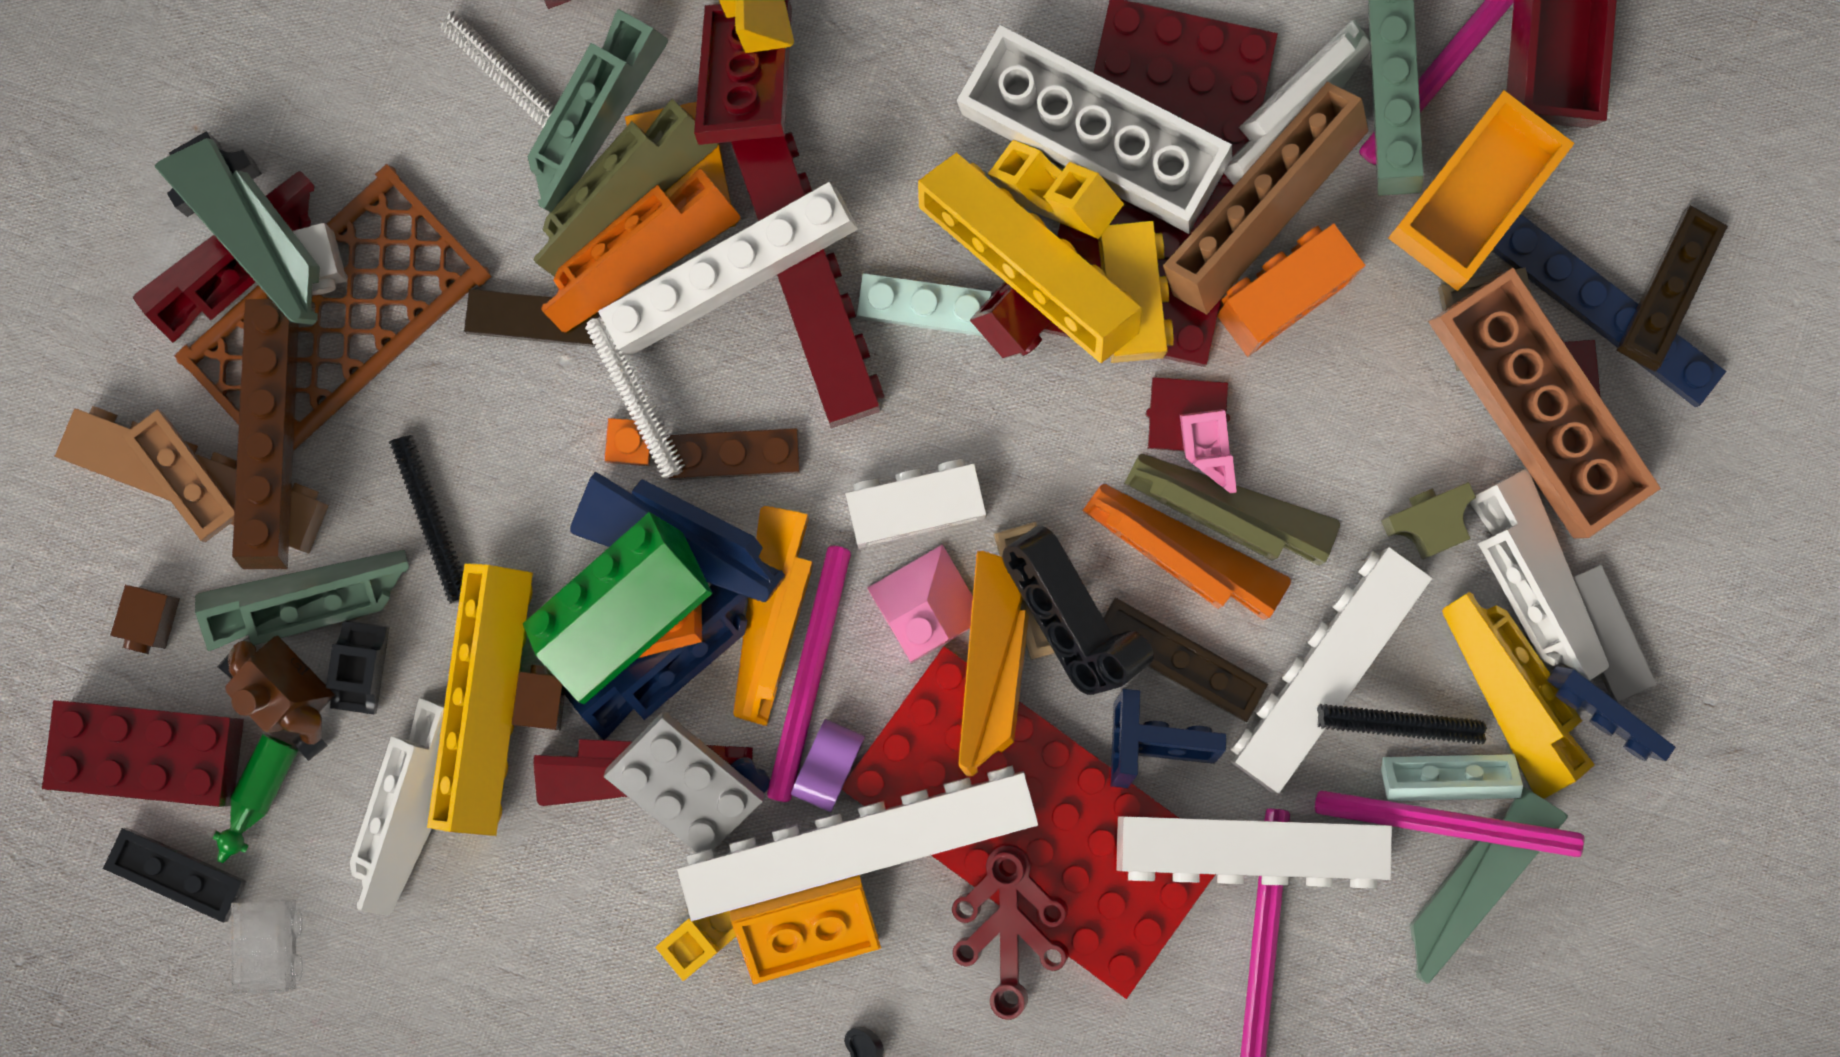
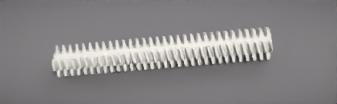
(497, 68)
(635, 399)

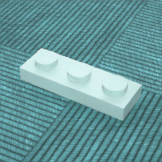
(920, 304)
(1451, 777)

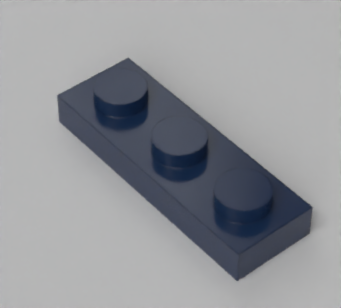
(1609, 715)

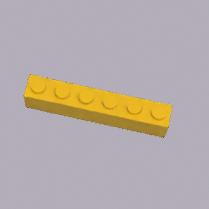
(1030, 257)
(480, 700)

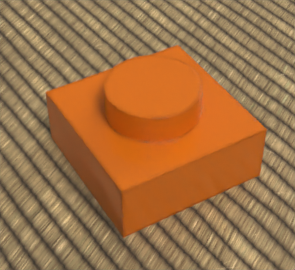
(625, 444)

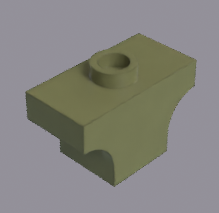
(1433, 520)

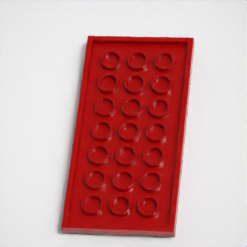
(1111, 922)

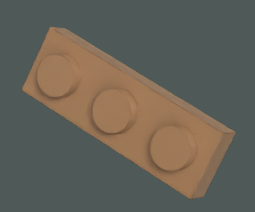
(181, 475)

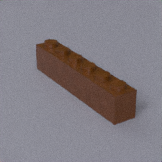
(265, 437)

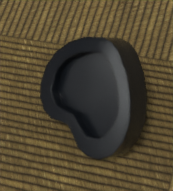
(863, 1043)

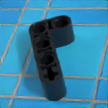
(1070, 618)

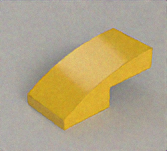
(696, 943)

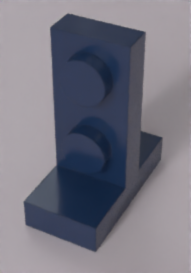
(1155, 740)

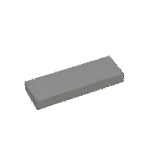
(1627, 668)

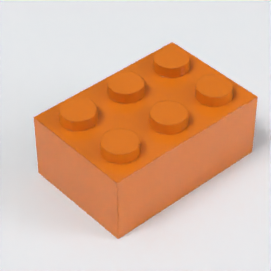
(1289, 288)

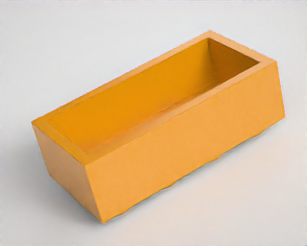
(1481, 190)

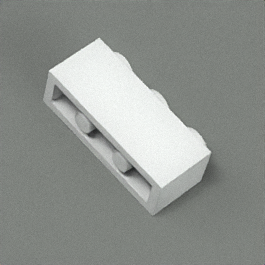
(915, 503)

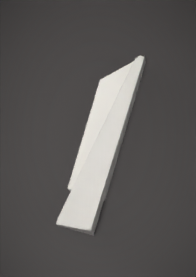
(1332, 64)
(1536, 575)
(398, 813)

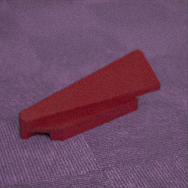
(209, 275)
(582, 777)

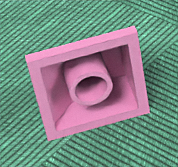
(925, 603)

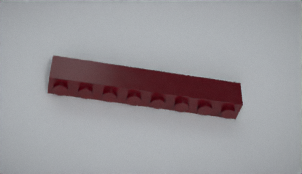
(811, 289)

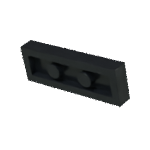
(174, 874)

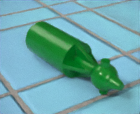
(255, 792)

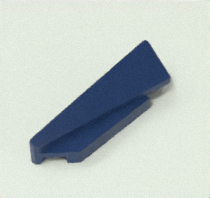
(722, 550)
(659, 676)

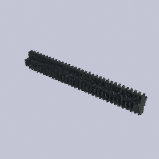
(428, 516)
(1401, 723)

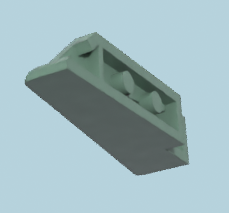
(592, 105)
(246, 226)
(298, 600)

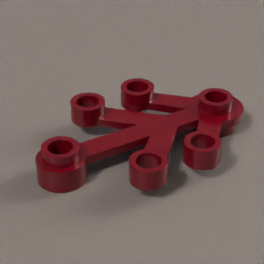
(1011, 924)

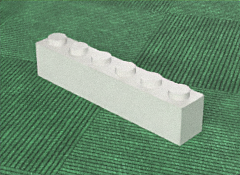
(728, 269)
(1330, 669)
(1254, 849)

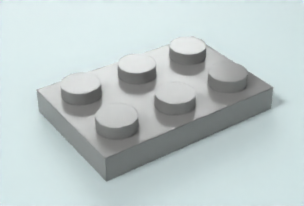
(684, 784)

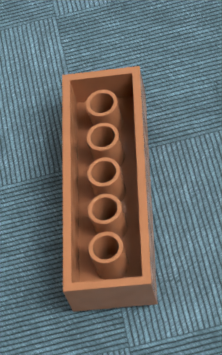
(1544, 404)

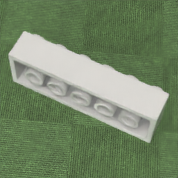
(1091, 122)

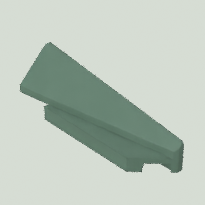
(1475, 888)

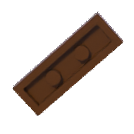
(737, 453)

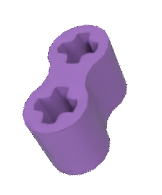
(827, 765)

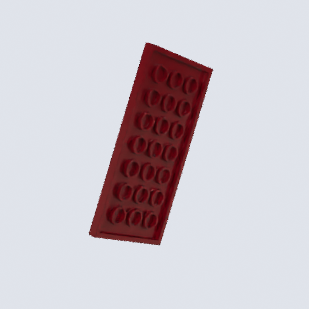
(1203, 74)

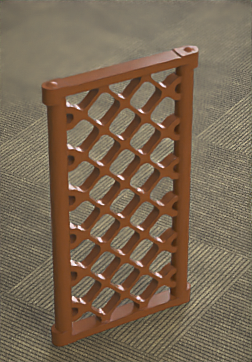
(386, 353)

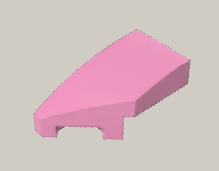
(1208, 446)

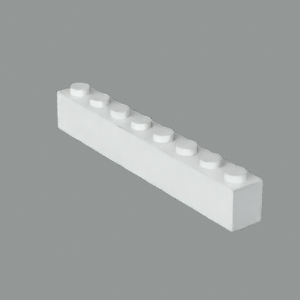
(858, 844)

